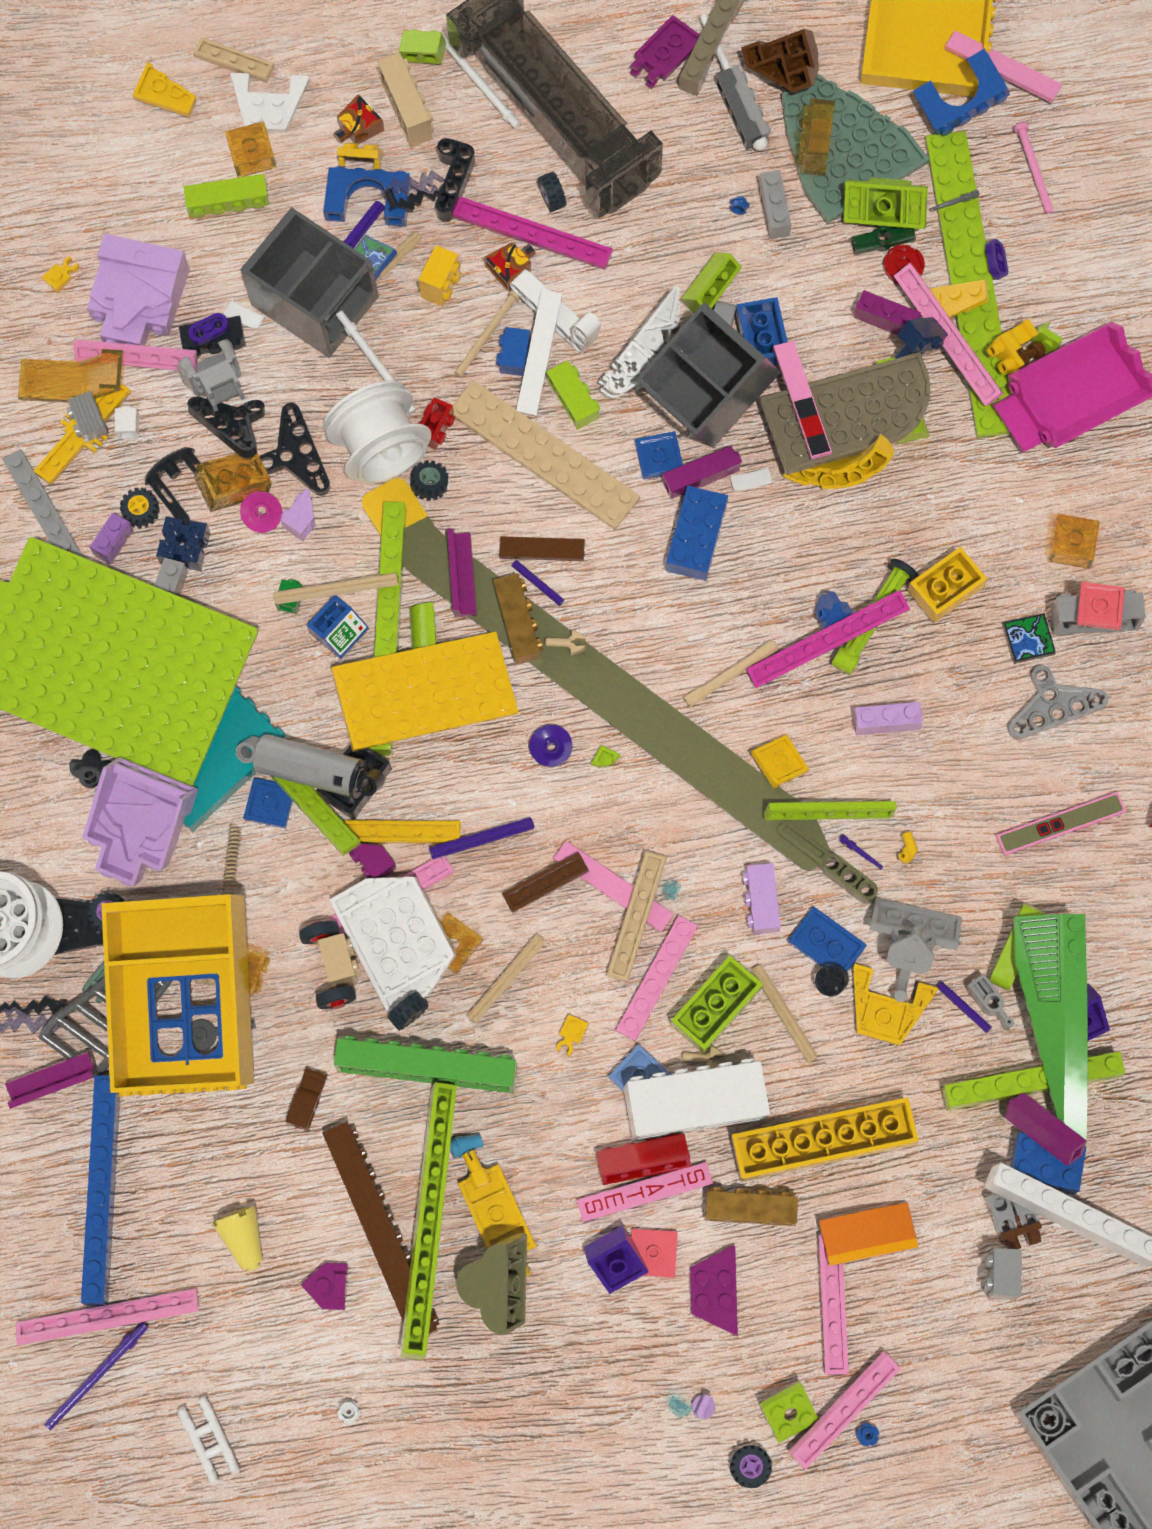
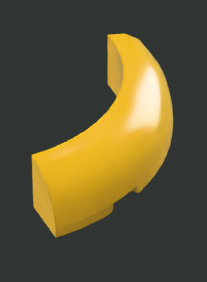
(848, 471)

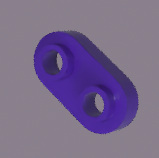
(996, 259)
(207, 328)

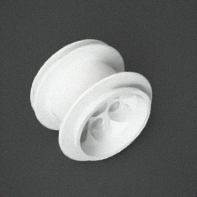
(377, 432)
(40, 921)

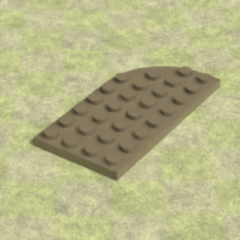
(853, 410)

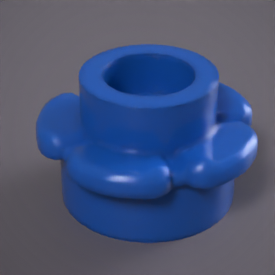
(739, 205)
(868, 1428)

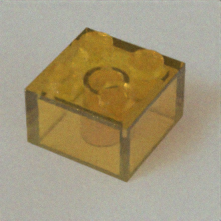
(250, 149)
(1073, 541)

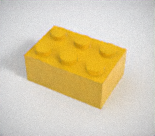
(947, 584)

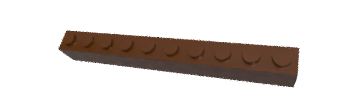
(372, 1213)

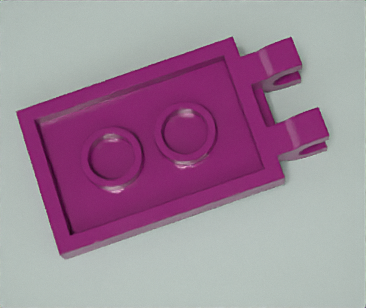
(664, 51)

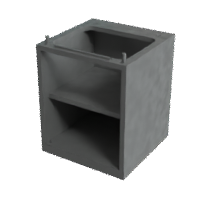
(306, 278)
(707, 375)

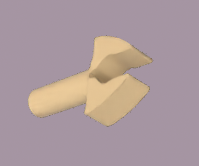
(568, 642)
(704, 1058)

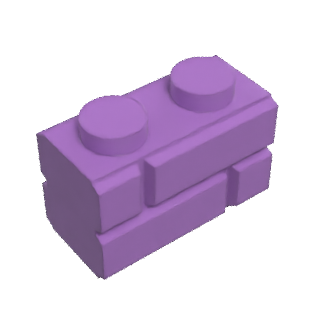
(111, 538)

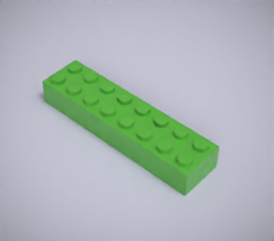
(425, 1065)

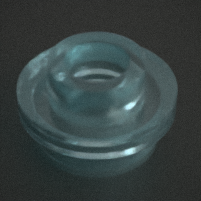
(671, 890)

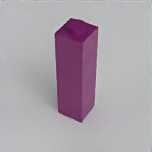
(702, 471)
(1045, 1129)

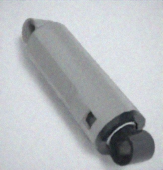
(310, 766)

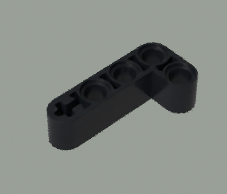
(453, 182)

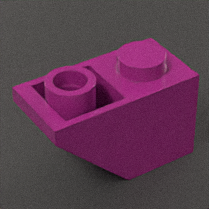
(374, 860)

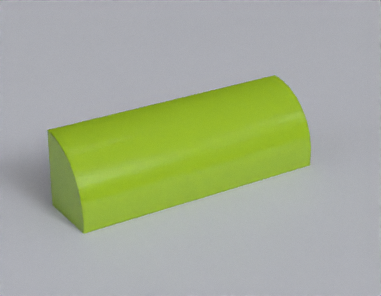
(422, 625)

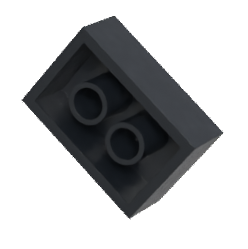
(350, 806)

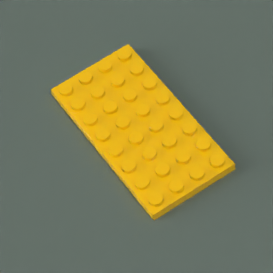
(424, 691)

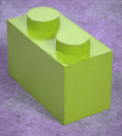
(423, 46)

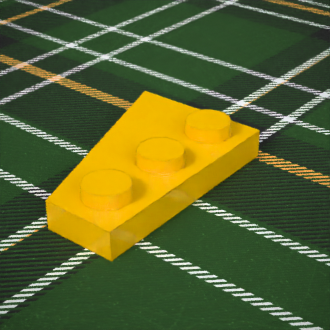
(160, 91)
(962, 296)

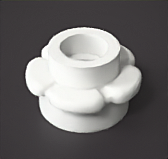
(344, 1407)

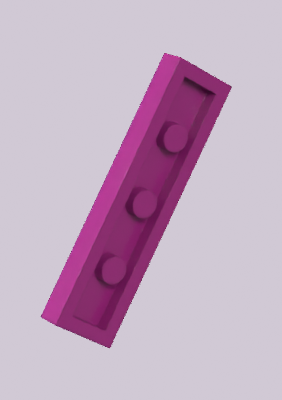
(462, 574)
(50, 1079)

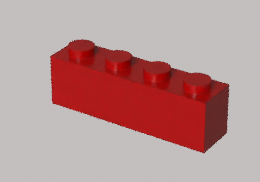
(643, 1158)

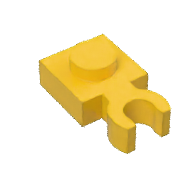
(59, 276)
(572, 1031)

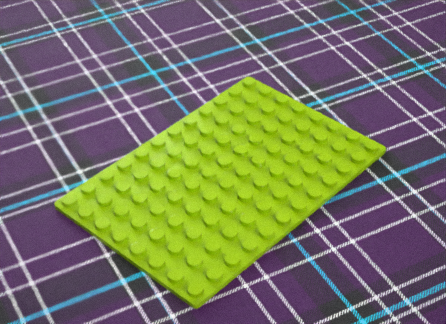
(116, 661)

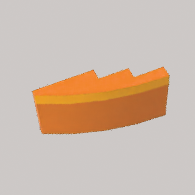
(868, 1234)

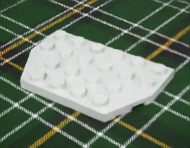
(395, 936)

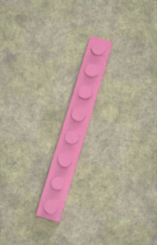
(954, 343)
(107, 1316)

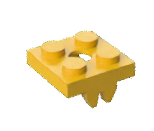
(366, 151)

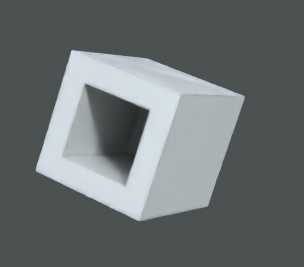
(126, 423)

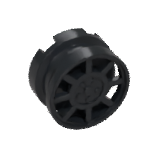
(831, 979)

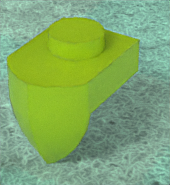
(1048, 338)

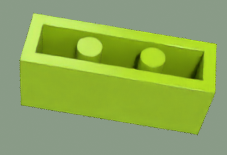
(712, 281)
(573, 394)

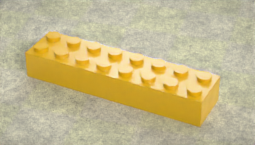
(824, 1139)

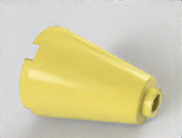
(241, 1237)

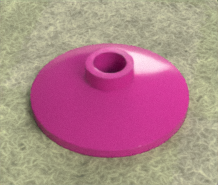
(254, 519)

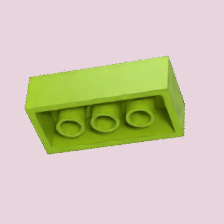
(716, 1004)

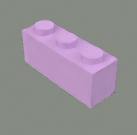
(888, 718)
(762, 898)

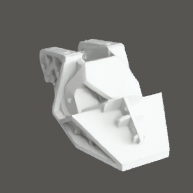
(643, 347)

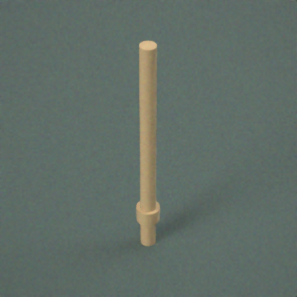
(487, 333)

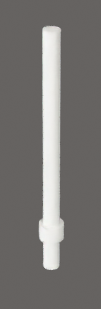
(352, 330)

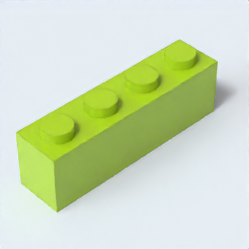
(226, 195)

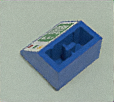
(337, 627)

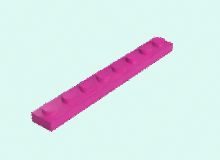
(532, 233)
(828, 639)

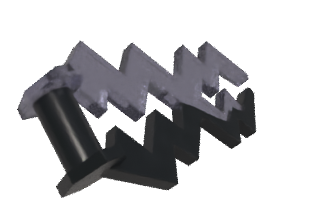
(420, 187)
(23, 1015)

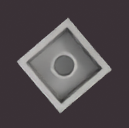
(1004, 1274)

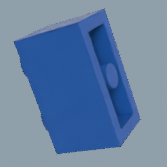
(515, 350)

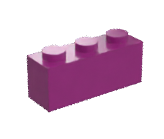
(883, 312)

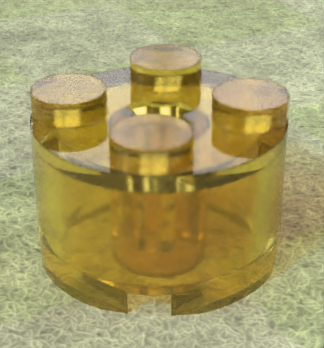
(257, 963)

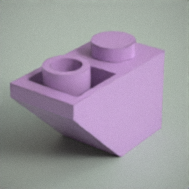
(300, 517)

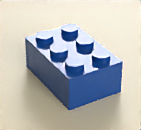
(762, 325)
(1041, 1165)

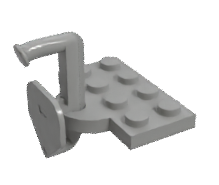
(914, 937)

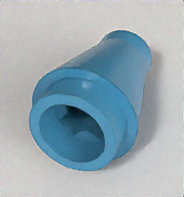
(465, 1144)

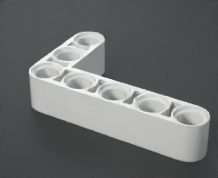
(576, 331)

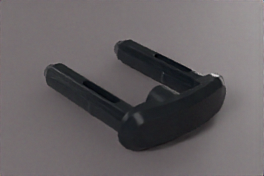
(169, 465)

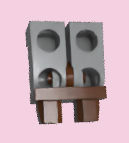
(1013, 1224)

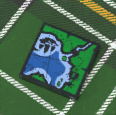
(1029, 638)

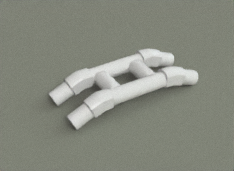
(222, 1446)

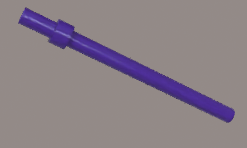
(128, 1342)

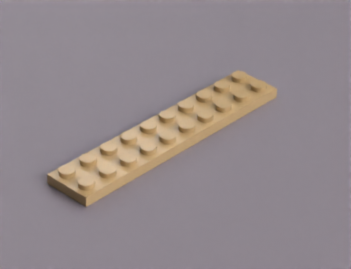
(544, 455)

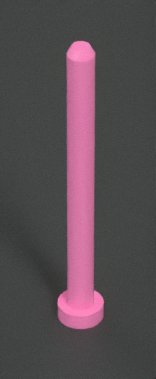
(1022, 129)

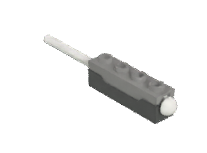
(741, 103)

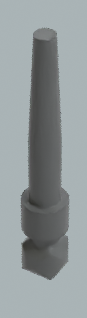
(965, 197)

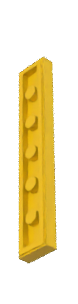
(405, 831)

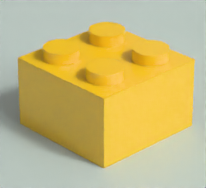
(440, 276)

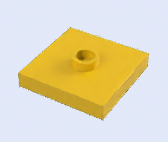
(780, 761)

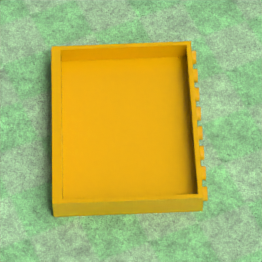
(910, 40)

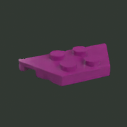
(716, 1290)

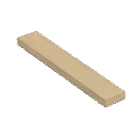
(636, 917)

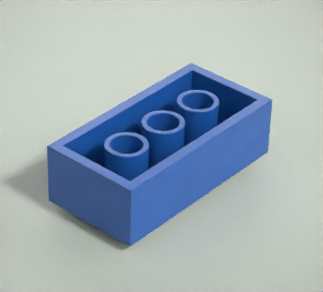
(697, 533)

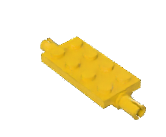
(492, 1204)

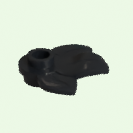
(89, 766)

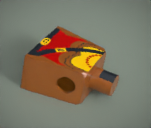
(358, 122)
(509, 262)

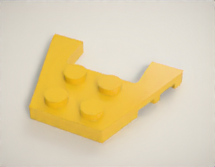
(883, 1016)

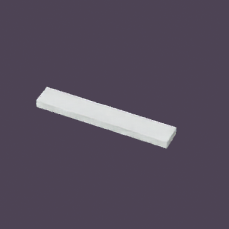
(539, 352)

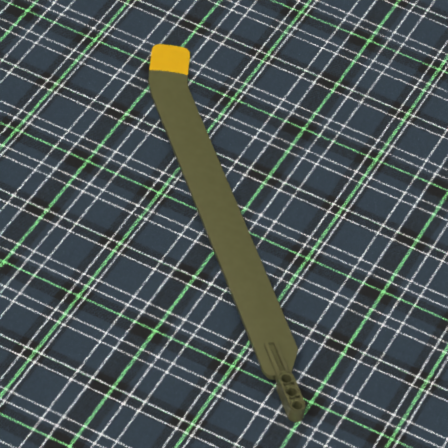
(625, 702)

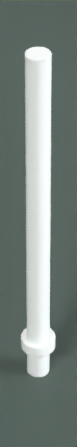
(508, 115)

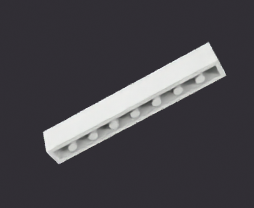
(1070, 1213)

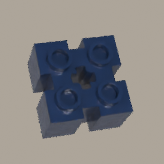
(175, 533)

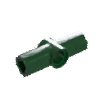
(870, 241)

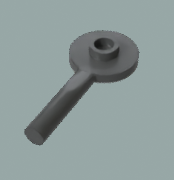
(205, 1034)

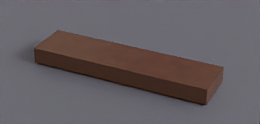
(542, 548)
(545, 882)

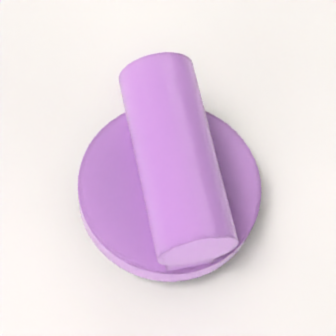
(703, 1406)

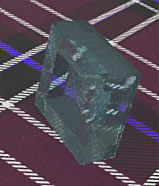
(679, 1408)

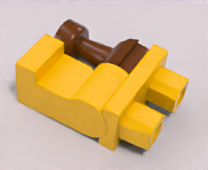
(1010, 350)

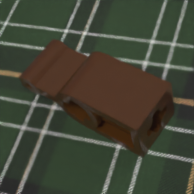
(306, 1100)

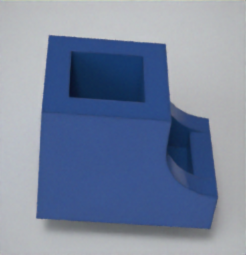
(831, 609)

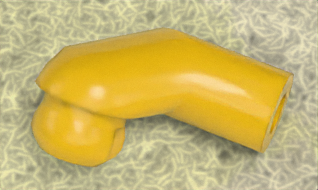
(910, 848)

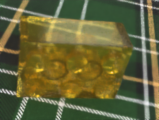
(816, 136)
(230, 480)

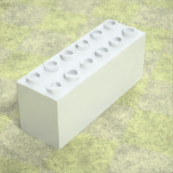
(696, 1099)

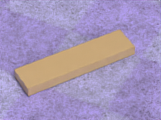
(233, 59)

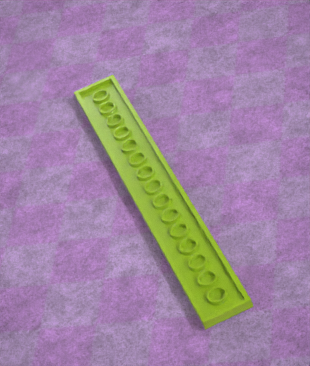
(967, 262)

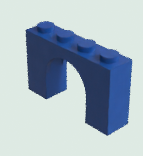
(947, 117)
(344, 182)

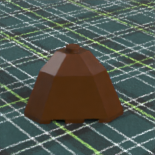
(786, 61)

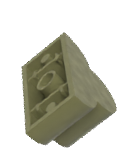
(498, 1284)

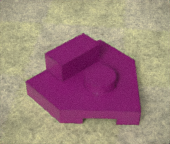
(328, 1286)

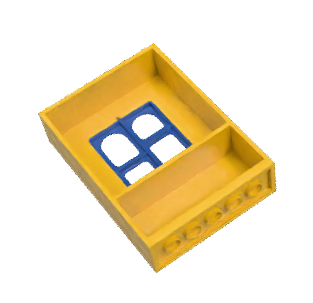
(179, 943)

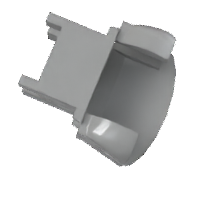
(215, 375)

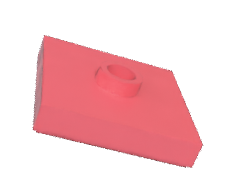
(1100, 606)
(657, 1251)

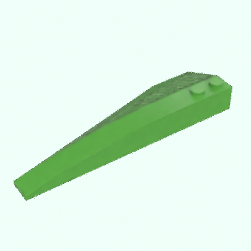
(1054, 983)

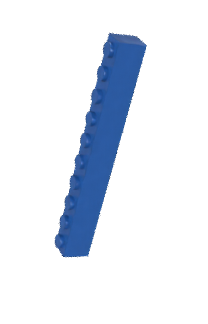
(100, 1194)

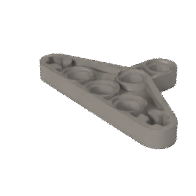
(1043, 708)

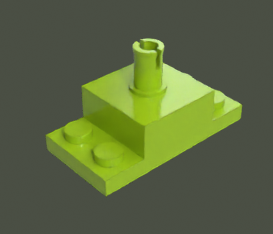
(886, 203)

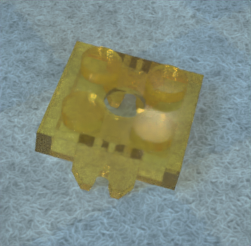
(467, 939)

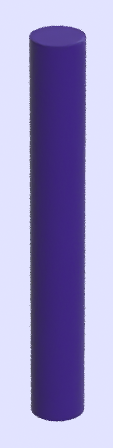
(538, 583)
(964, 1007)

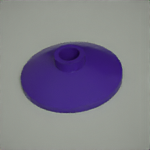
(548, 736)

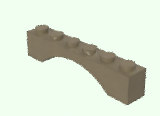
(700, 60)

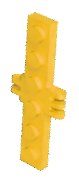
(70, 445)

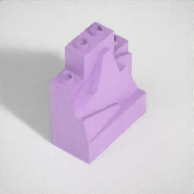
(136, 289)
(136, 820)

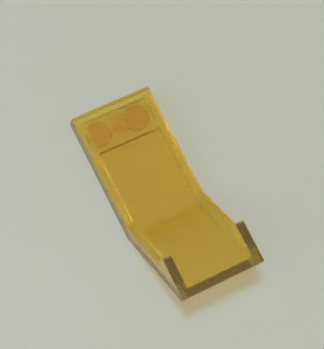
(67, 379)

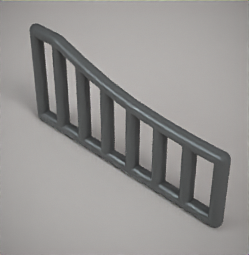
(79, 1005)

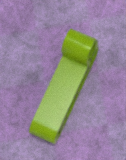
(1005, 968)

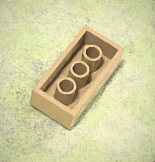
(405, 99)

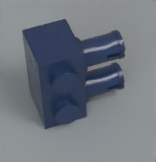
(921, 336)

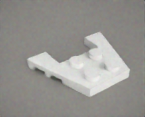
(272, 108)

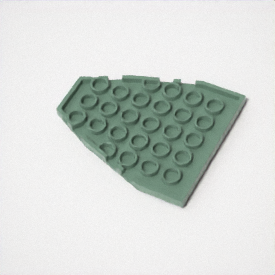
(860, 145)

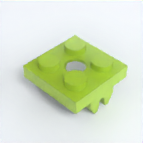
(777, 1405)

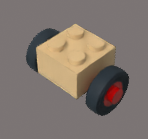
(338, 963)

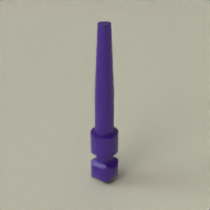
(852, 846)

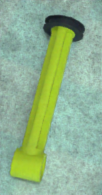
(848, 656)

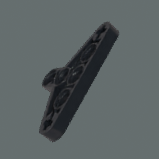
(225, 417)
(299, 462)

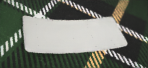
(247, 316)
(751, 479)

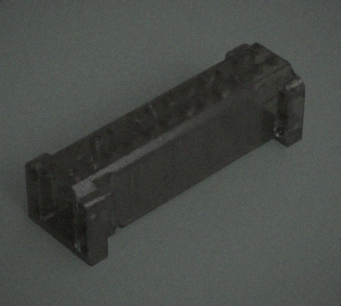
(557, 100)

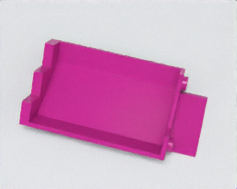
(1074, 389)

